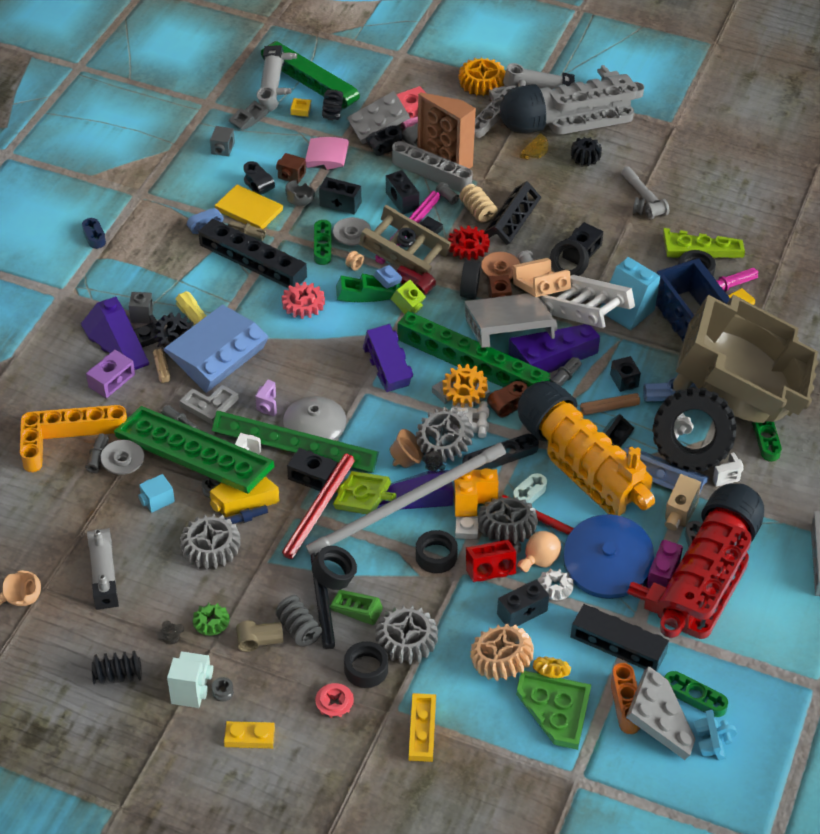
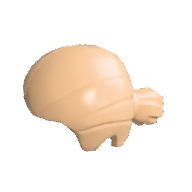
(540, 550)
(20, 588)

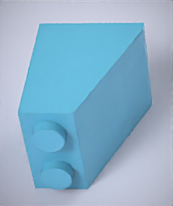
(644, 290)

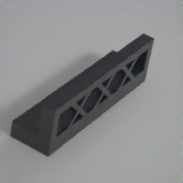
(511, 207)

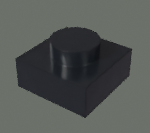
(432, 225)

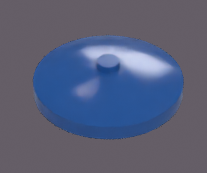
(608, 555)

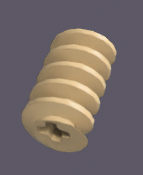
(478, 203)

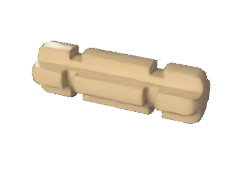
(161, 365)

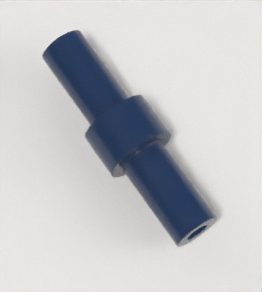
(247, 514)

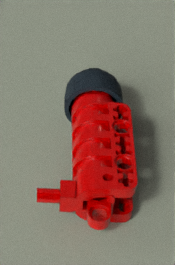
(700, 580)

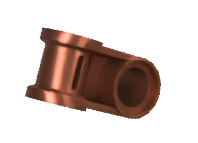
(506, 400)

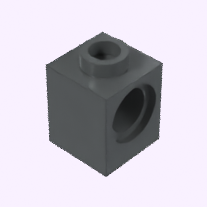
(222, 141)
(140, 307)

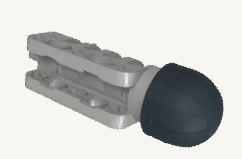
(589, 103)

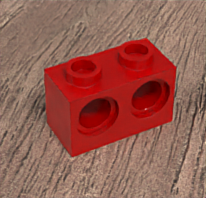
(490, 560)

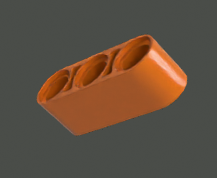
(624, 688)

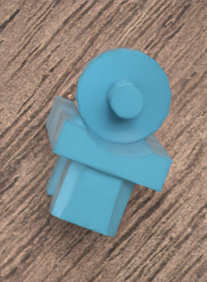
(710, 726)

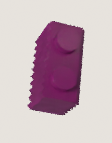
(665, 563)

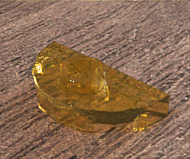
(536, 148)

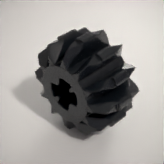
(332, 104)
(586, 151)

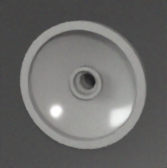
(316, 417)

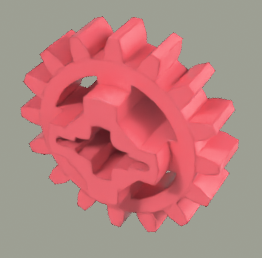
(303, 300)

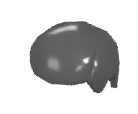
(298, 194)

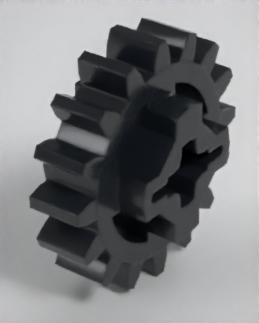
(175, 328)

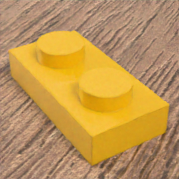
(249, 734)

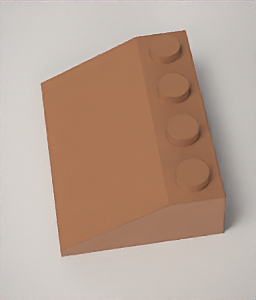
(446, 128)

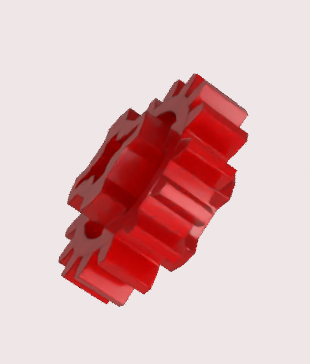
(468, 243)

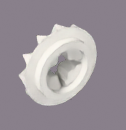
(556, 592)

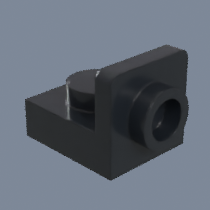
(145, 333)

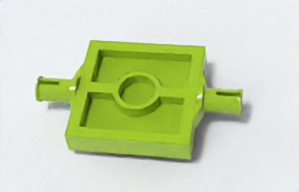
(363, 492)

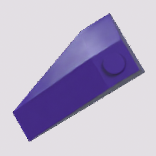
(112, 330)
(439, 498)

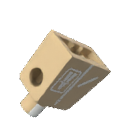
(682, 502)

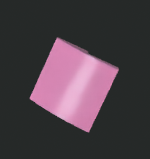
(327, 152)

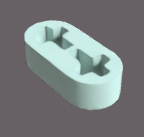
(526, 487)

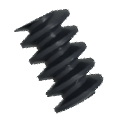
(116, 667)

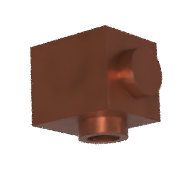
(291, 167)

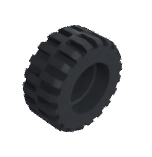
(689, 458)

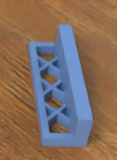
(664, 473)

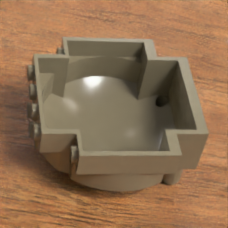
(747, 360)

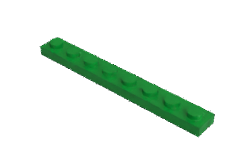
(293, 440)

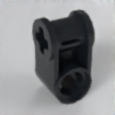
(385, 139)
(257, 178)

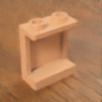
(538, 278)

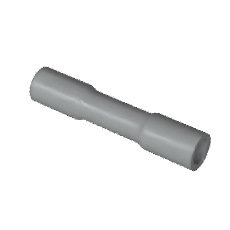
(634, 180)

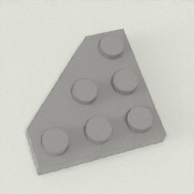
(660, 715)

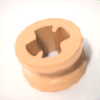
(354, 260)

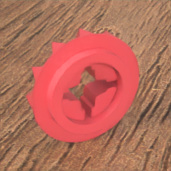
(334, 691)

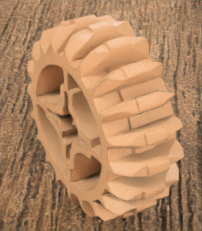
(502, 652)

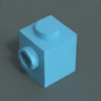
(156, 493)

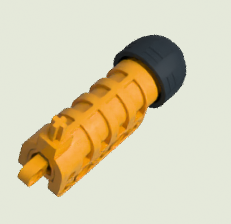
(583, 451)

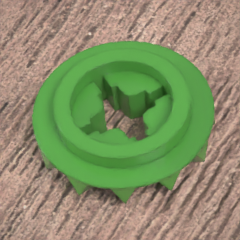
(214, 626)

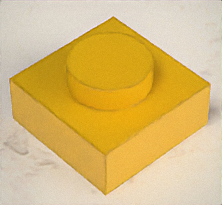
(300, 107)

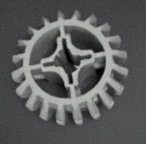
(442, 424)
(197, 546)
(419, 639)

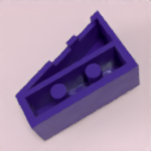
(388, 357)

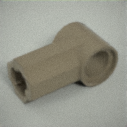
(252, 635)

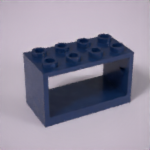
(681, 278)

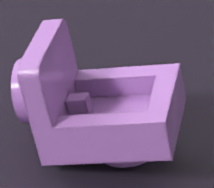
(265, 398)

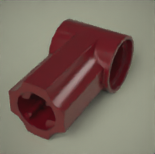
(424, 282)

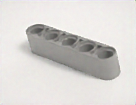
(431, 166)

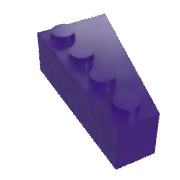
(551, 354)

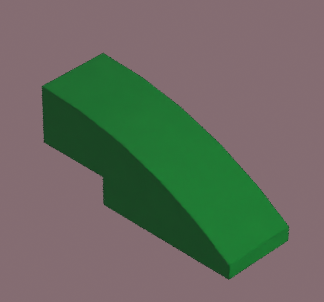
(363, 289)

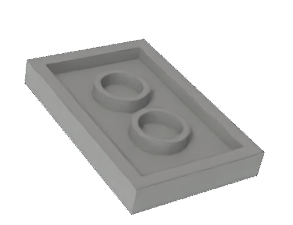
(378, 116)

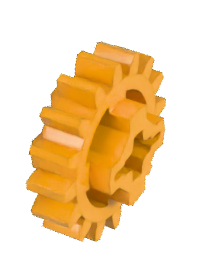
(464, 386)

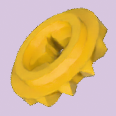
(551, 667)

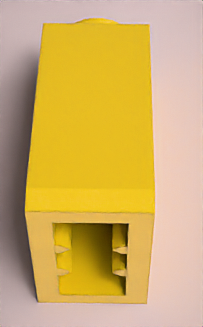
(231, 500)

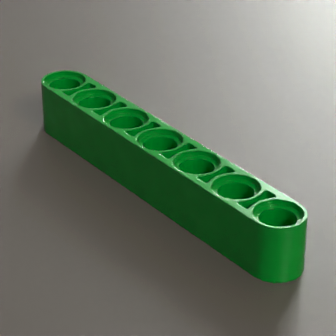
(316, 77)

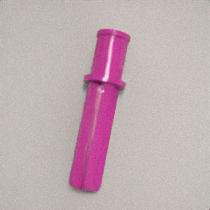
(737, 279)

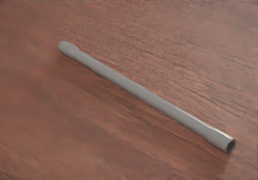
(485, 457)

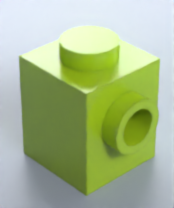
(408, 298)

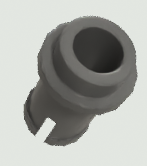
(447, 193)

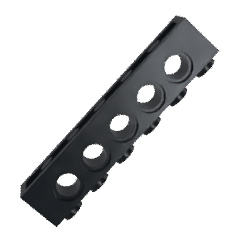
(252, 254)

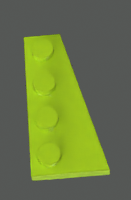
(721, 247)

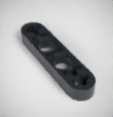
(516, 444)

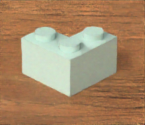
(189, 678)

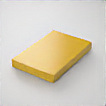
(249, 207)

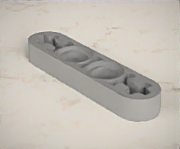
(483, 126)

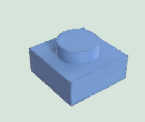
(388, 276)

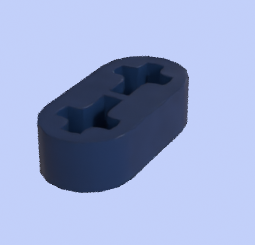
(91, 233)

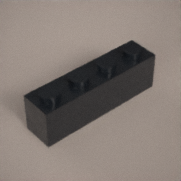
(619, 638)

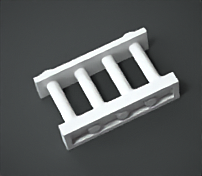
(593, 290)

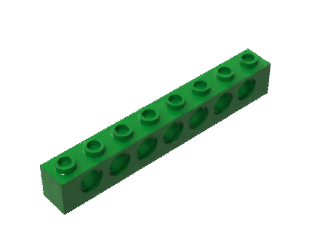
(462, 350)

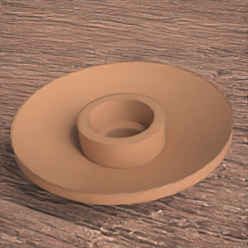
(499, 264)

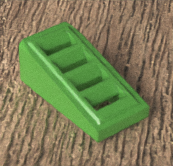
(368, 614)

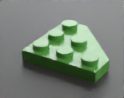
(556, 706)

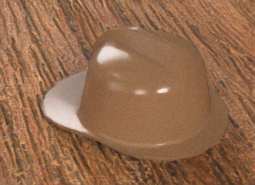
(405, 449)

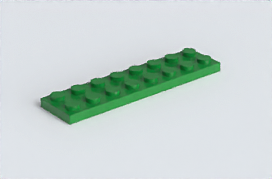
(195, 449)

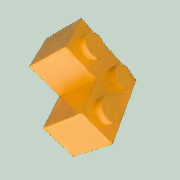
(474, 489)

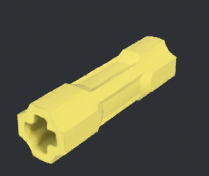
(189, 307)

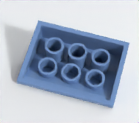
(217, 346)

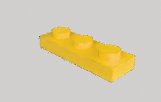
(422, 727)

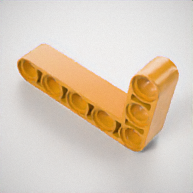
(61, 424)

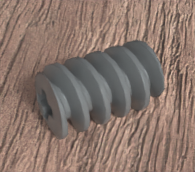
(298, 621)

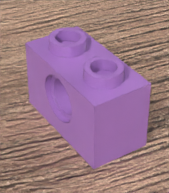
(110, 373)

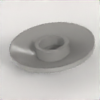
(349, 230)
(122, 457)

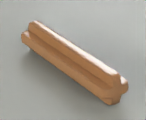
(610, 404)

